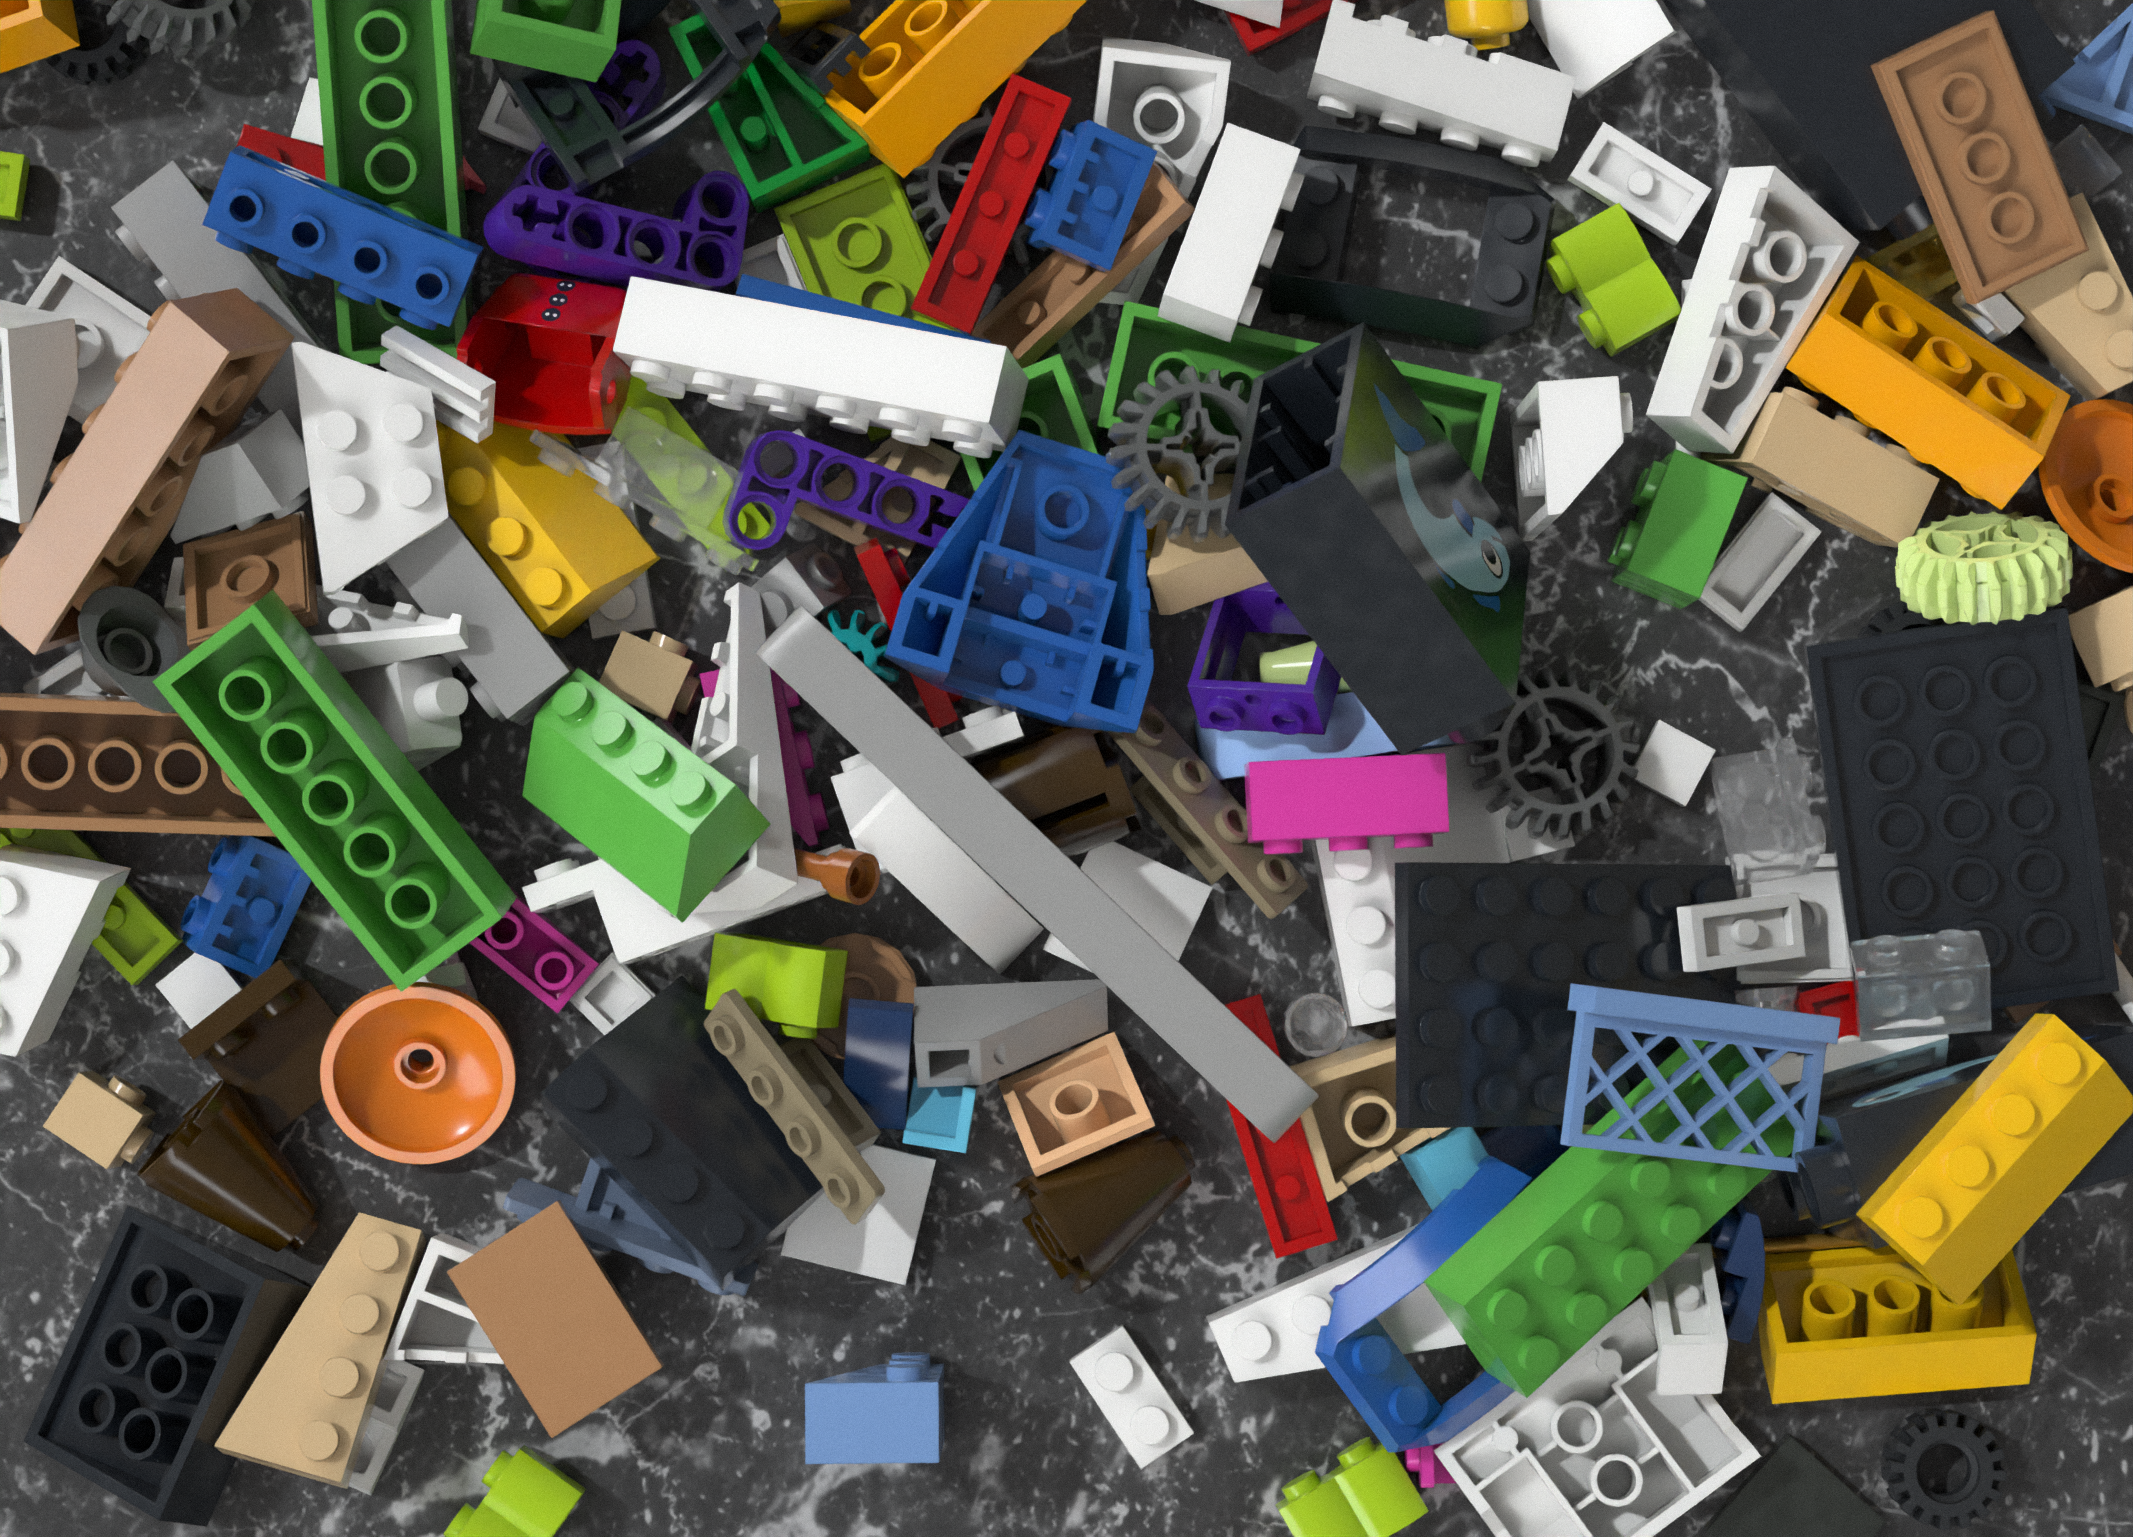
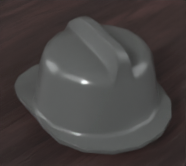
(129, 644)

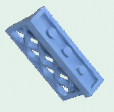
(1704, 1021)

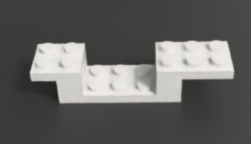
(643, 931)

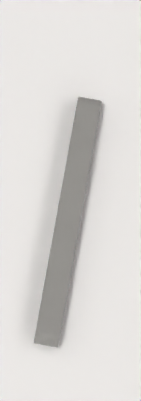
(1036, 873)

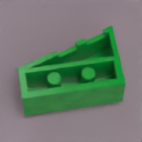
(772, 122)

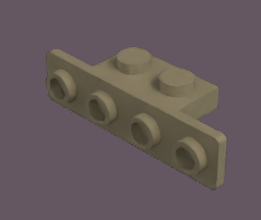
(1203, 814)
(805, 1101)

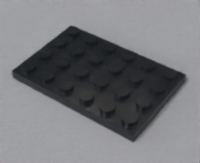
(1967, 798)
(1491, 970)

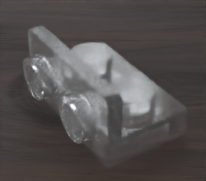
(1767, 813)
(1921, 985)

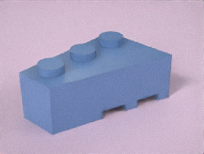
(877, 1414)

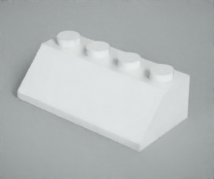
(1561, 442)

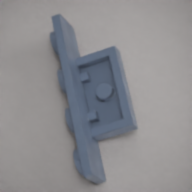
(616, 1222)

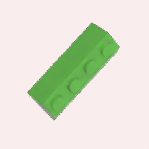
(636, 795)

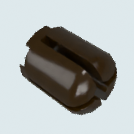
(1065, 786)

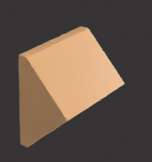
(1075, 1104)

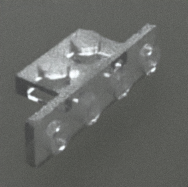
(661, 474)

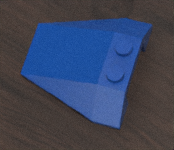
(1037, 594)

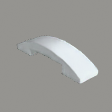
(946, 880)

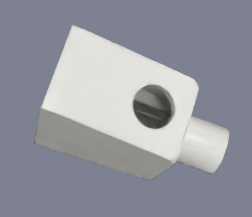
(415, 705)

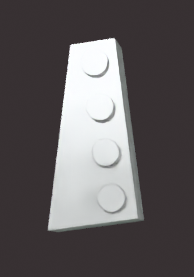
(1439, 87)
(1746, 308)
(1281, 1326)

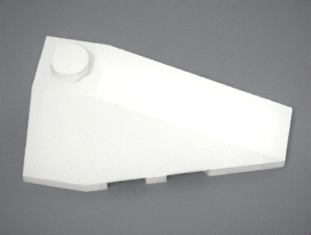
(1168, 103)

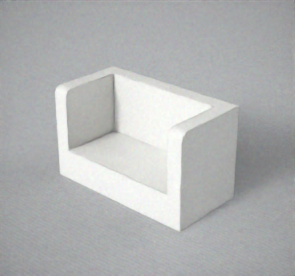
(1689, 1325)

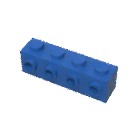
(341, 237)

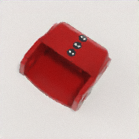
(550, 354)

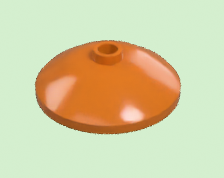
(2091, 479)
(409, 1106)

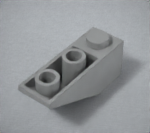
(245, 479)
(997, 1028)

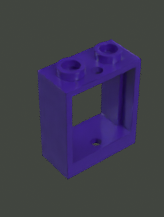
(1257, 705)

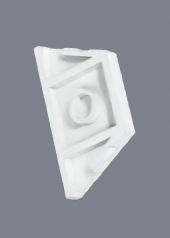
(367, 462)

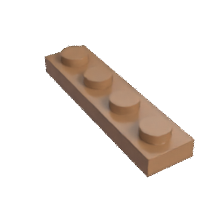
(1067, 289)

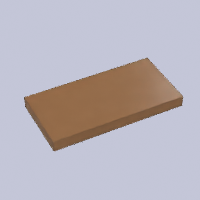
(1980, 157)

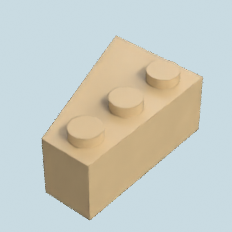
(2081, 314)

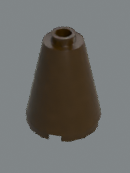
(233, 1173)
(1103, 1203)

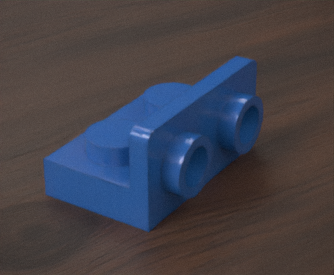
(1089, 194)
(245, 904)

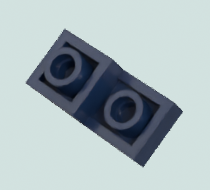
(879, 1059)
(1741, 1252)

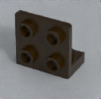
(269, 1044)

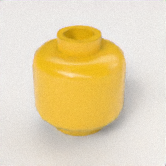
(1486, 20)

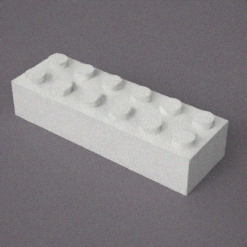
(821, 366)

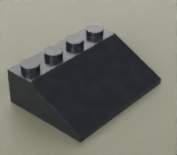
(684, 1134)
(162, 1366)

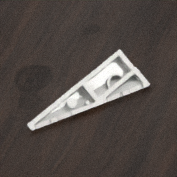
(356, 631)
(742, 742)

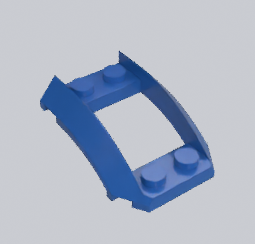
(1364, 1355)

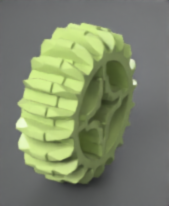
(1984, 567)

